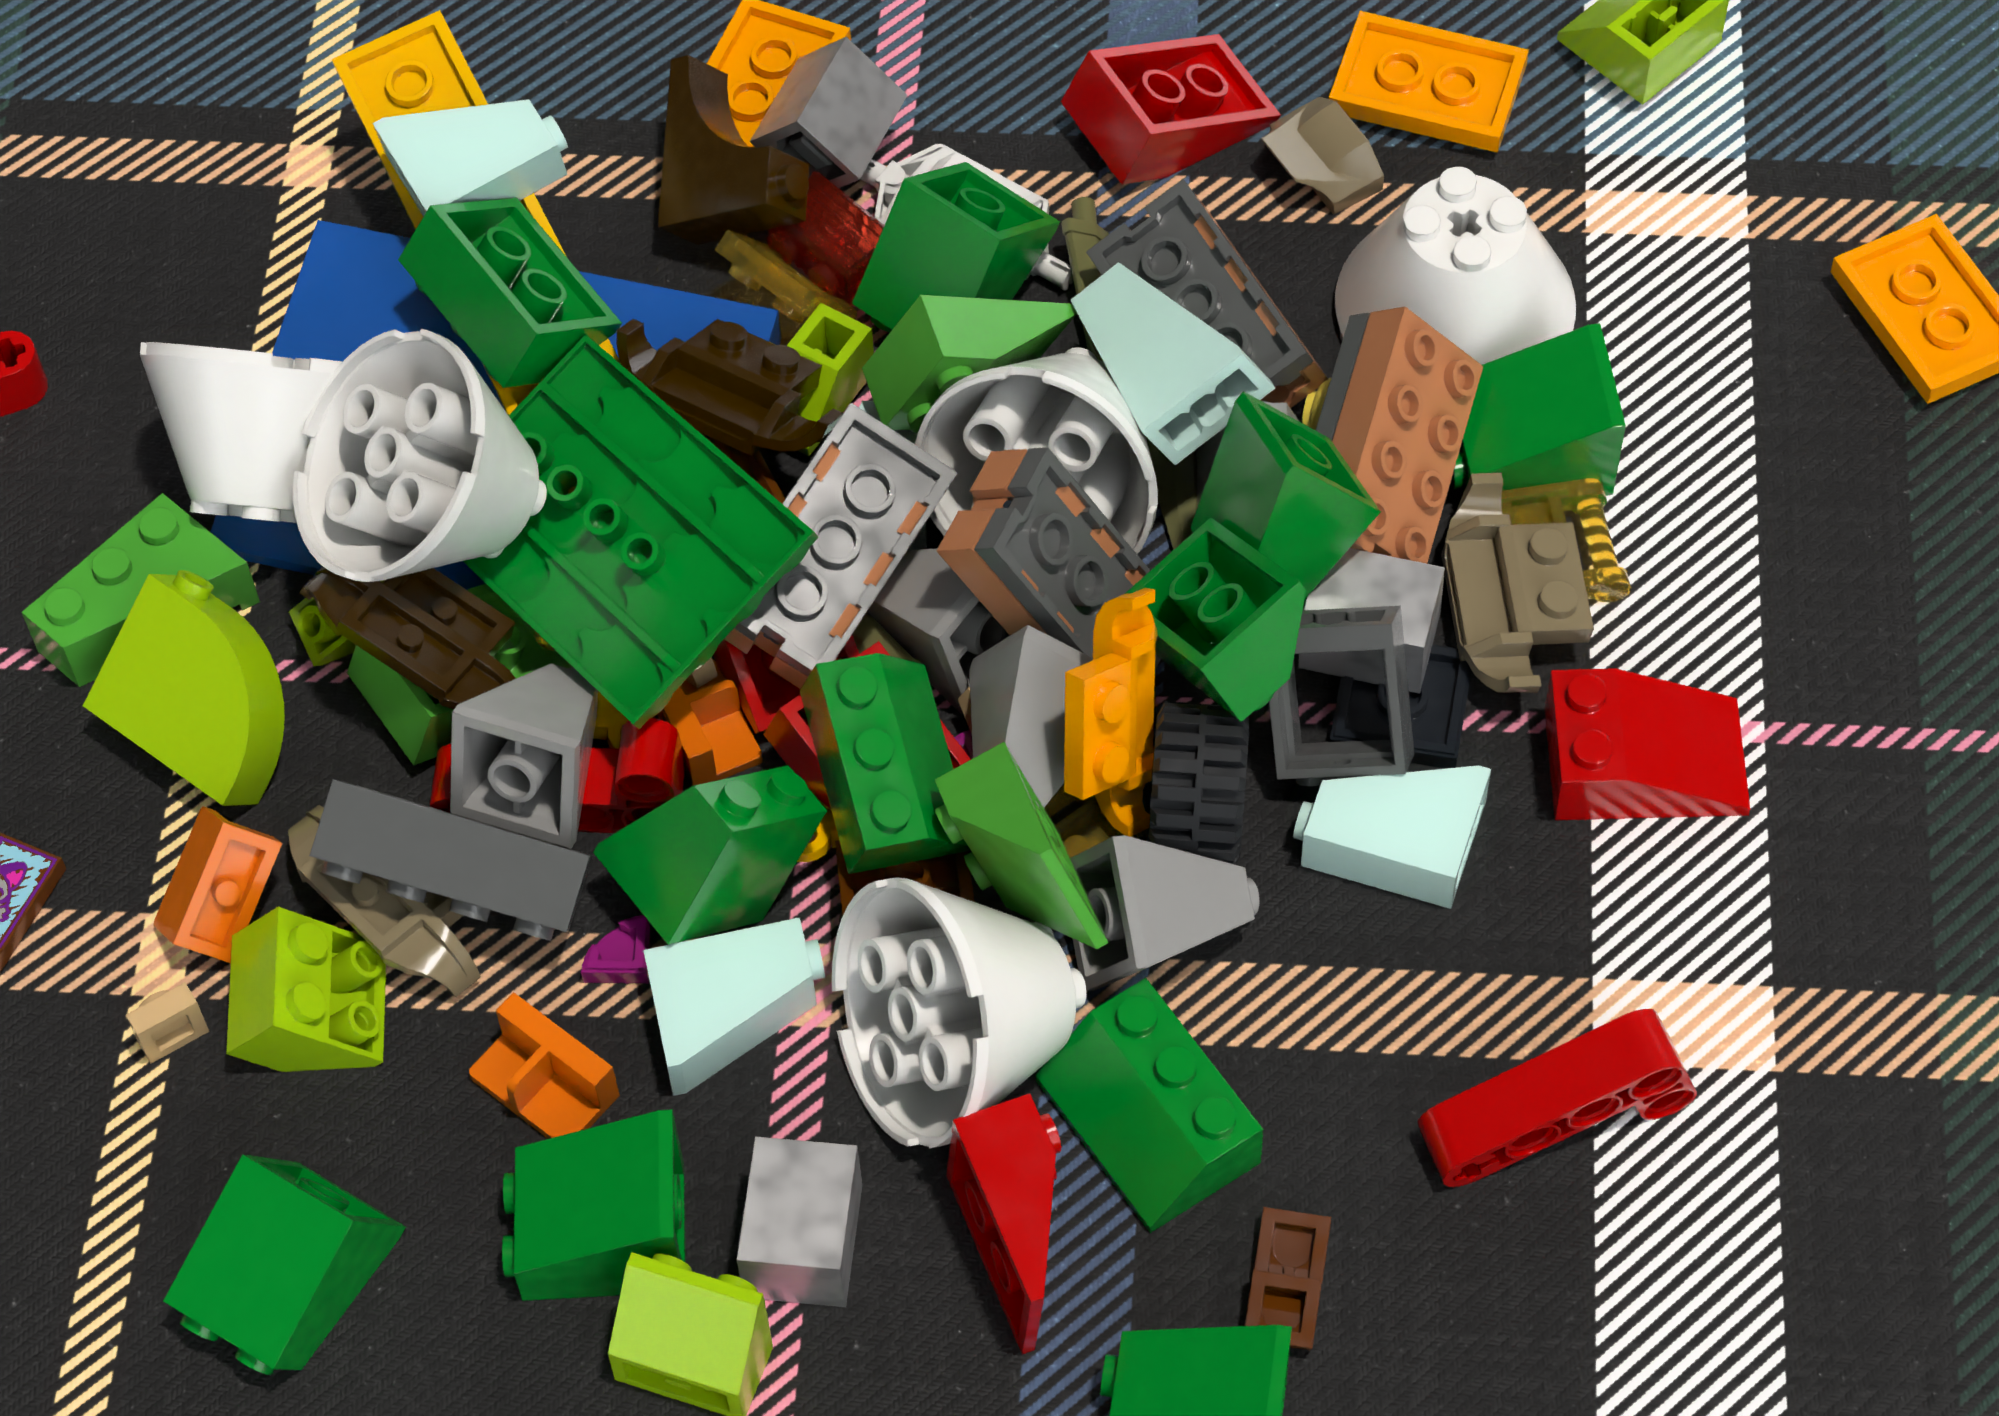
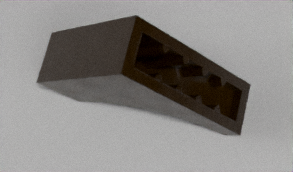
(712, 174)

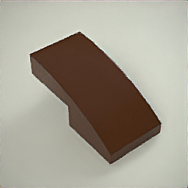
(1289, 1273)

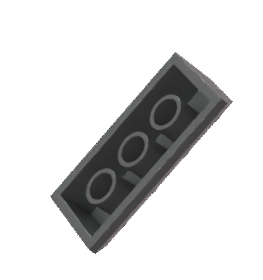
(451, 857)

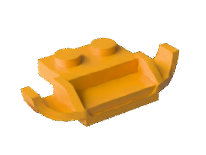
(1113, 713)

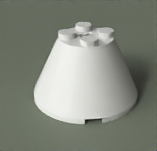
(1465, 265)
(1055, 404)
(236, 423)
(411, 463)
(945, 1005)

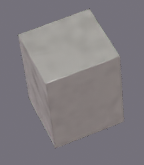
(832, 112)
(1379, 581)
(800, 1220)

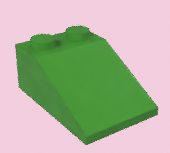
(949, 340)
(416, 716)
(1015, 844)

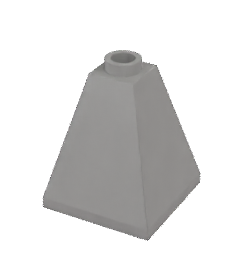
(936, 620)
(1021, 702)
(525, 754)
(1155, 904)

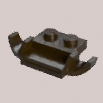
(730, 385)
(420, 629)

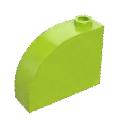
(194, 689)

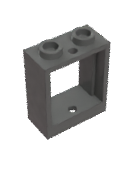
(1338, 632)

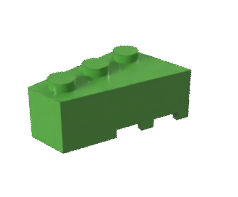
(87, 607)

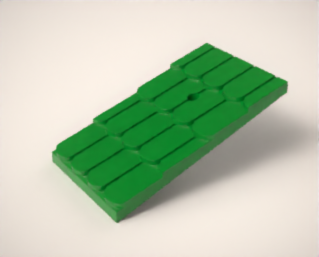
(652, 545)

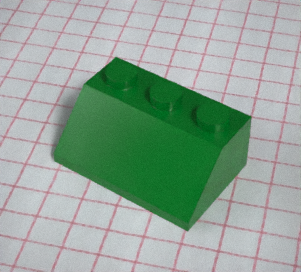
(505, 287)
(1225, 618)
(880, 758)
(1151, 1106)

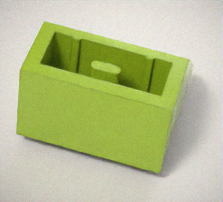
(1645, 41)
(305, 995)
(690, 1335)

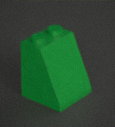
(952, 238)
(1546, 416)
(1285, 492)
(714, 852)
(591, 1203)
(279, 1262)
(1199, 1372)

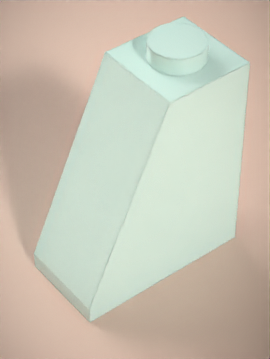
(473, 152)
(1396, 830)
(729, 995)

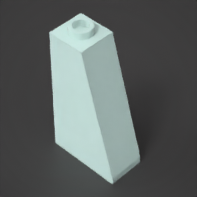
(1166, 361)

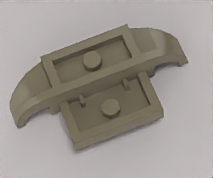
(1510, 587)
(400, 930)

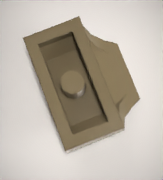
(1327, 152)

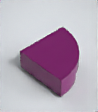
(620, 954)

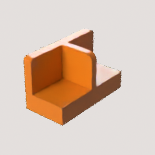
(712, 730)
(216, 885)
(544, 1072)

